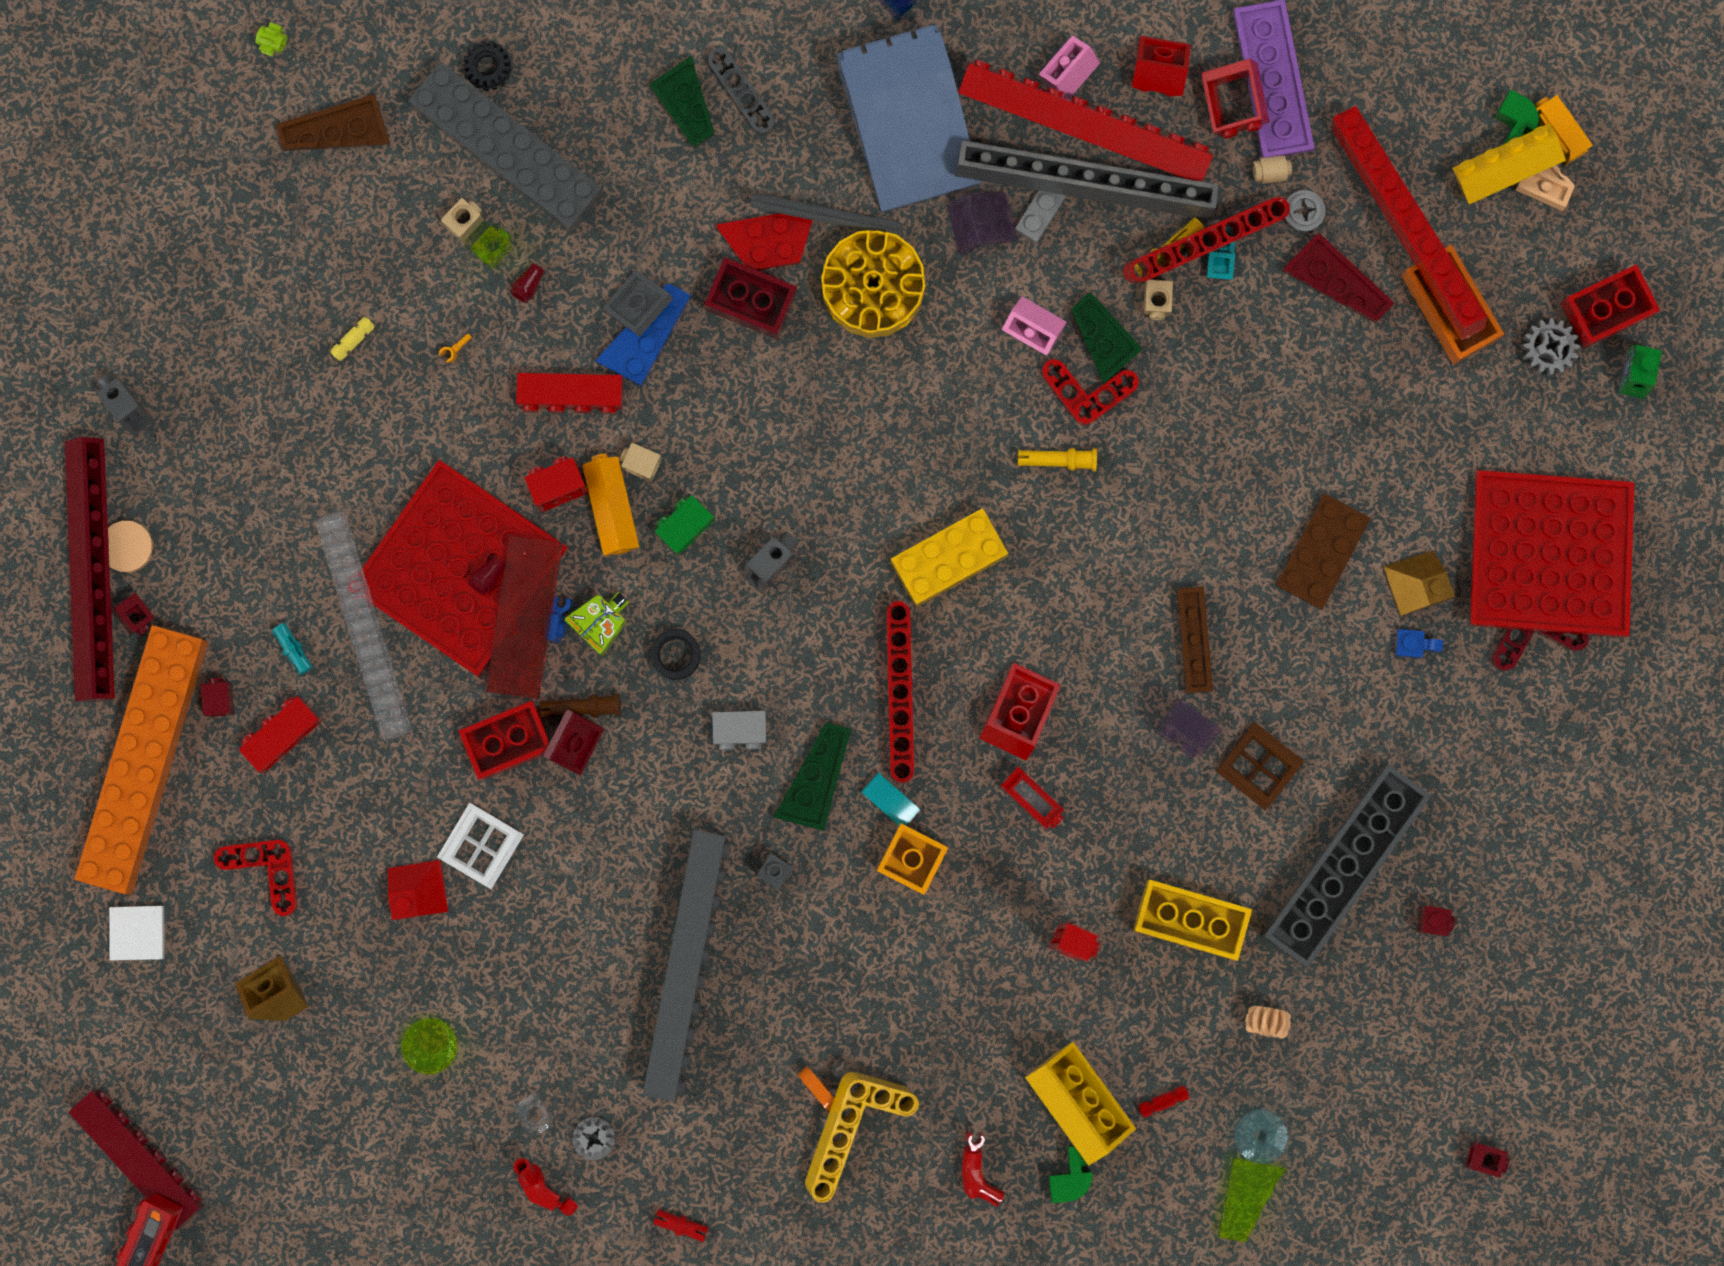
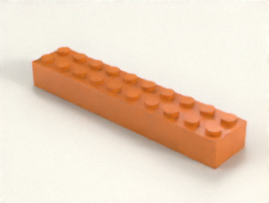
(141, 760)

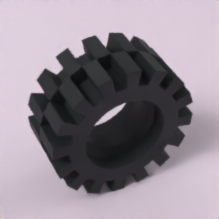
(480, 52)

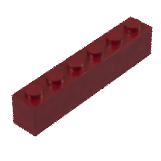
(132, 1153)

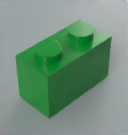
(684, 524)

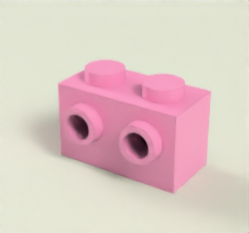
(1070, 67)
(1034, 325)

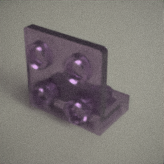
(981, 220)

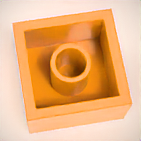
(912, 858)

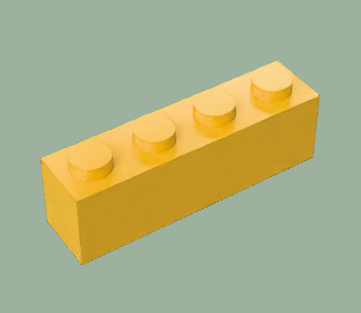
(1509, 163)

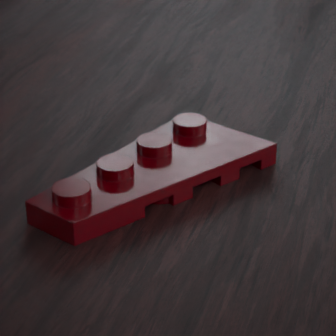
(1333, 275)

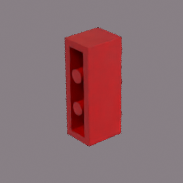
(279, 734)

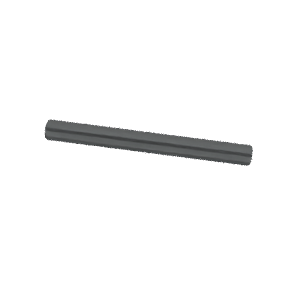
(824, 214)

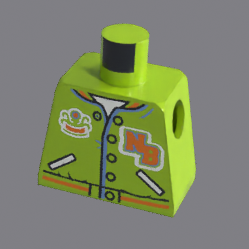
(599, 621)

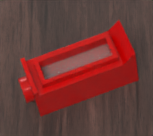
(1032, 799)

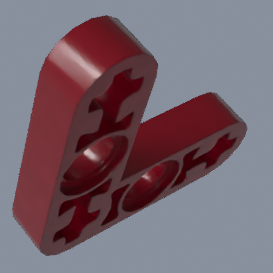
(1514, 657)

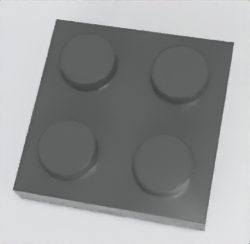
(637, 303)

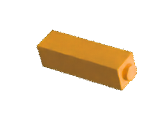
(610, 505)

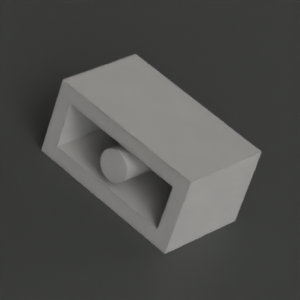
(739, 728)

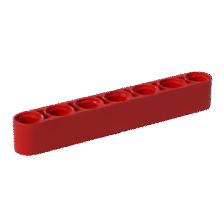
(1217, 235)
(900, 679)

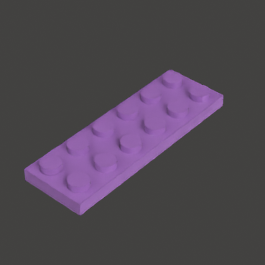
(1268, 40)

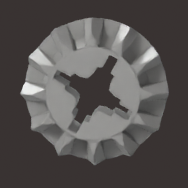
(1312, 202)
(589, 1126)

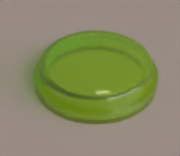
(429, 1046)

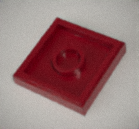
(573, 742)

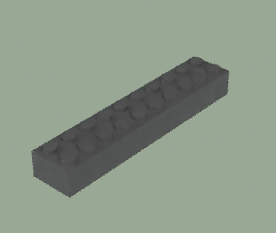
(685, 966)

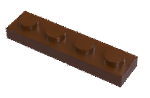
(1194, 640)

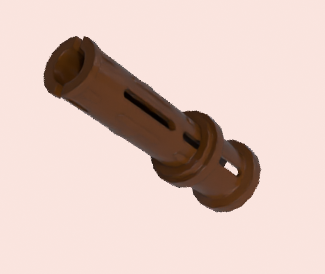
(594, 706)

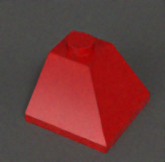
(416, 890)

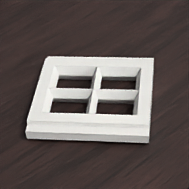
(460, 834)

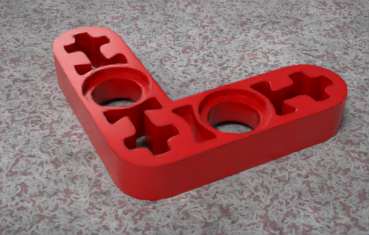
(1082, 399)
(274, 866)

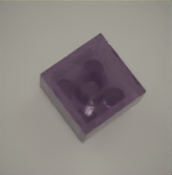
(1188, 729)

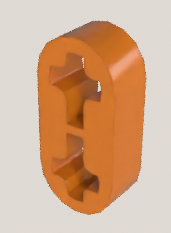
(816, 1087)

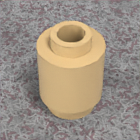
(1272, 169)

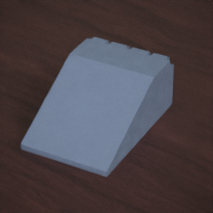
(906, 116)

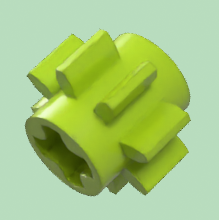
(271, 39)

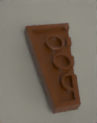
(341, 126)

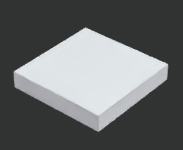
(137, 933)

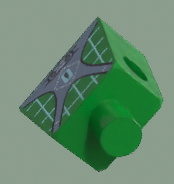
(1640, 368)

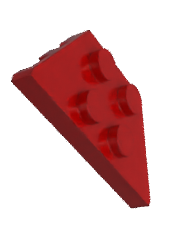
(767, 240)

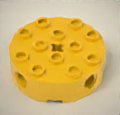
(875, 258)

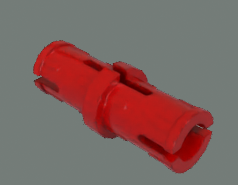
(680, 1225)

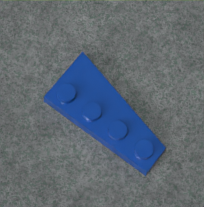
(636, 355)

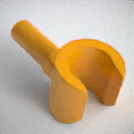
(455, 348)

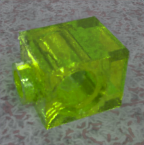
(492, 258)

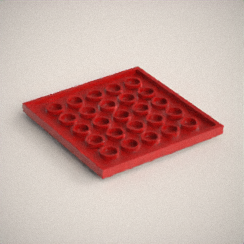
(1552, 554)
(428, 558)

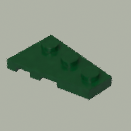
(684, 101)
(1104, 337)

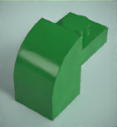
(1519, 114)
(1071, 1185)

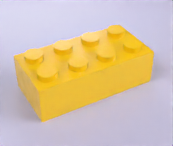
(949, 557)
(1192, 920)
(1080, 1103)

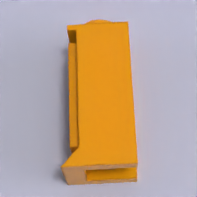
(1570, 135)

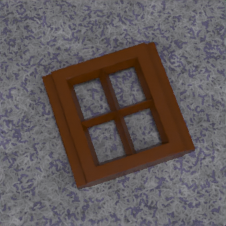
(1274, 748)

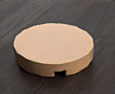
(129, 546)

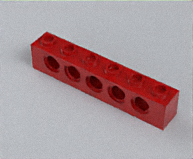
(1075, 942)

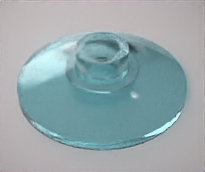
(1275, 1136)

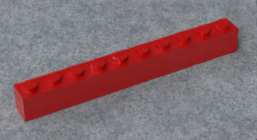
(1085, 122)
(1409, 223)

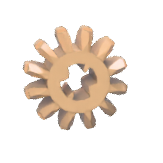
(1268, 1022)

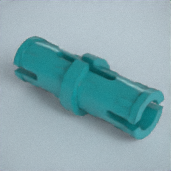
(292, 648)

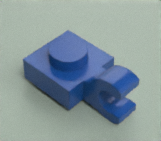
(557, 626)
(1412, 644)

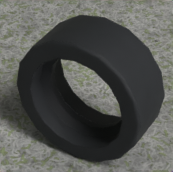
(656, 656)

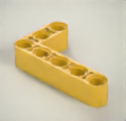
(848, 1126)

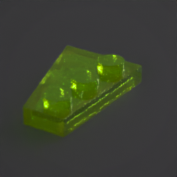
(1245, 1196)

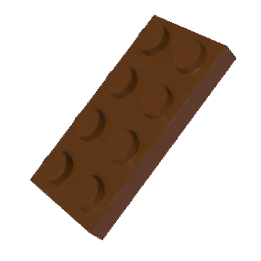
(1322, 552)

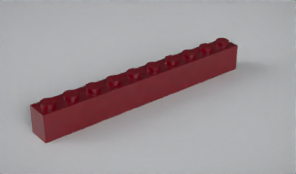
(89, 570)

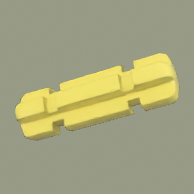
(352, 338)

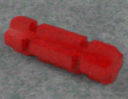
(1163, 1101)

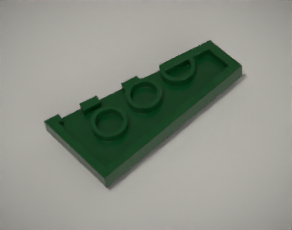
(815, 783)

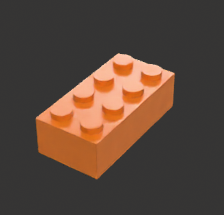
(1454, 347)

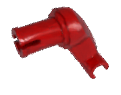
(972, 1176)
(534, 1185)

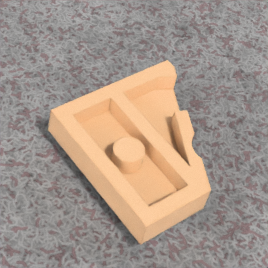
(1548, 187)

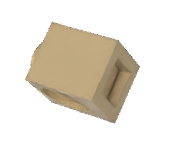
(462, 231)
(1162, 289)
(640, 462)

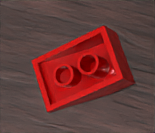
(1020, 712)

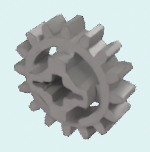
(1554, 356)

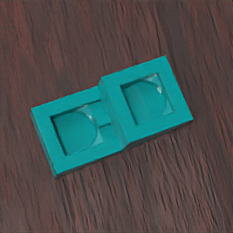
(1221, 261)
(890, 800)

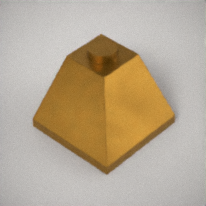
(1418, 583)
(271, 992)

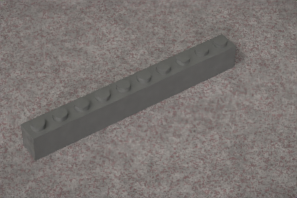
(1086, 180)

